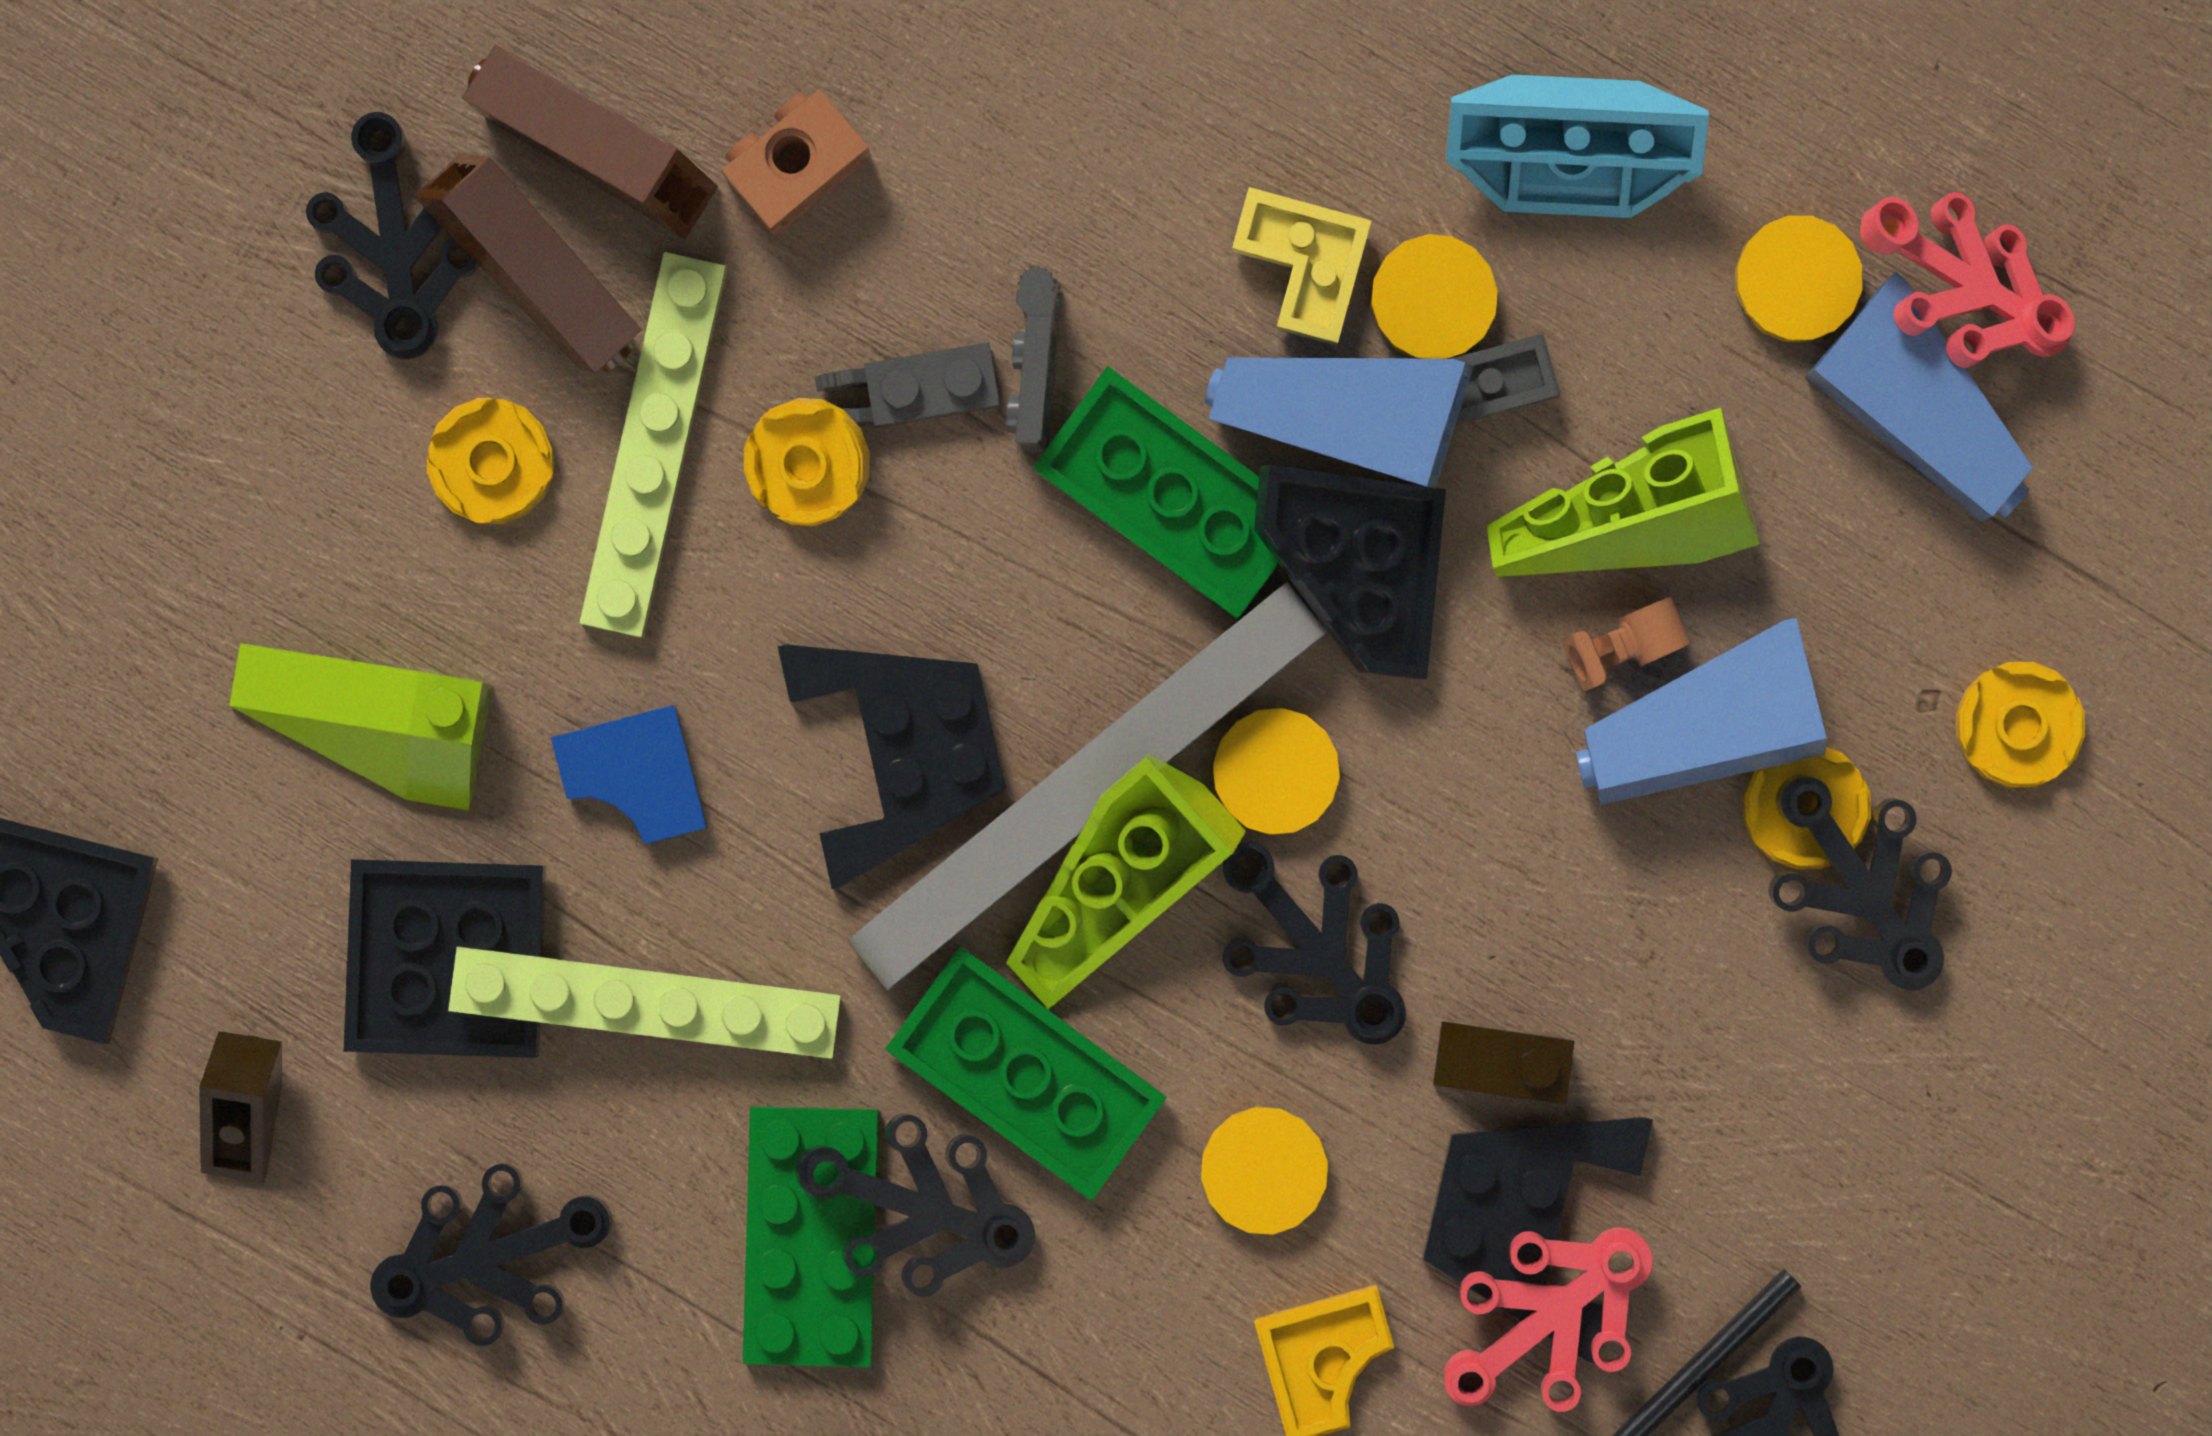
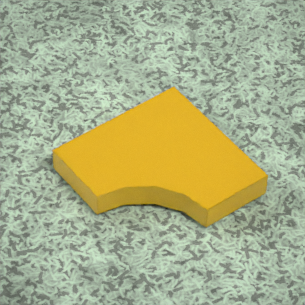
(1318, 1354)

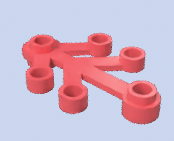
(2034, 320)
(1556, 1311)

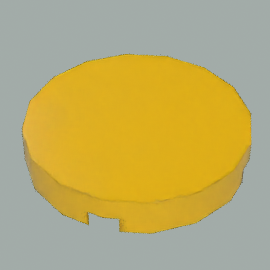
(1798, 278)
(1434, 297)
(490, 461)
(806, 461)
(2020, 724)
(1276, 771)
(1793, 844)
(1264, 1170)

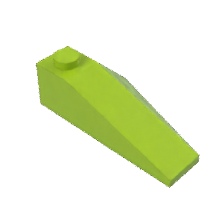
(1657, 507)
(385, 723)
(1131, 862)

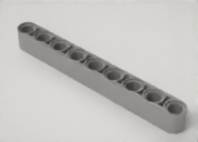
(1062, 803)

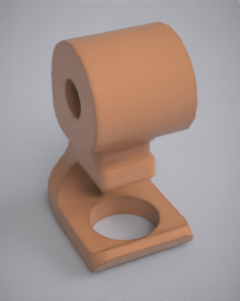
(1640, 637)

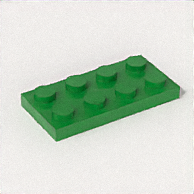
(1162, 490)
(1026, 1073)
(798, 1291)

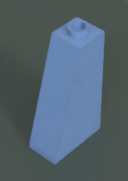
(1923, 405)
(1357, 410)
(1712, 723)

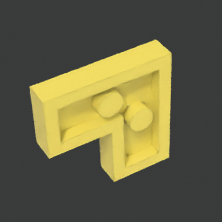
(1319, 247)

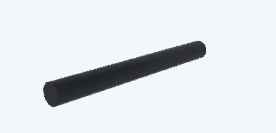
(1711, 1356)

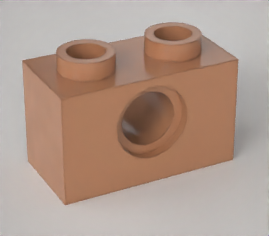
(784, 197)

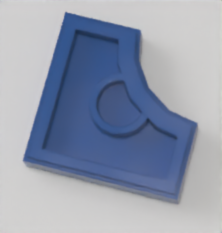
(637, 767)

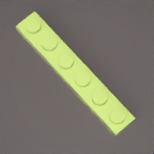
(653, 445)
(644, 1002)

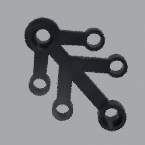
(392, 251)
(1867, 891)
(1321, 951)
(927, 1209)
(479, 1259)
(1786, 1390)

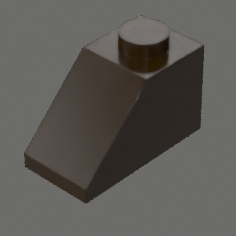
(1503, 1062)
(239, 1106)

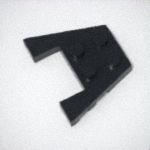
(924, 739)
(1515, 1184)

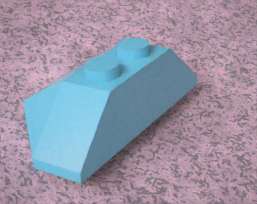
(1575, 144)

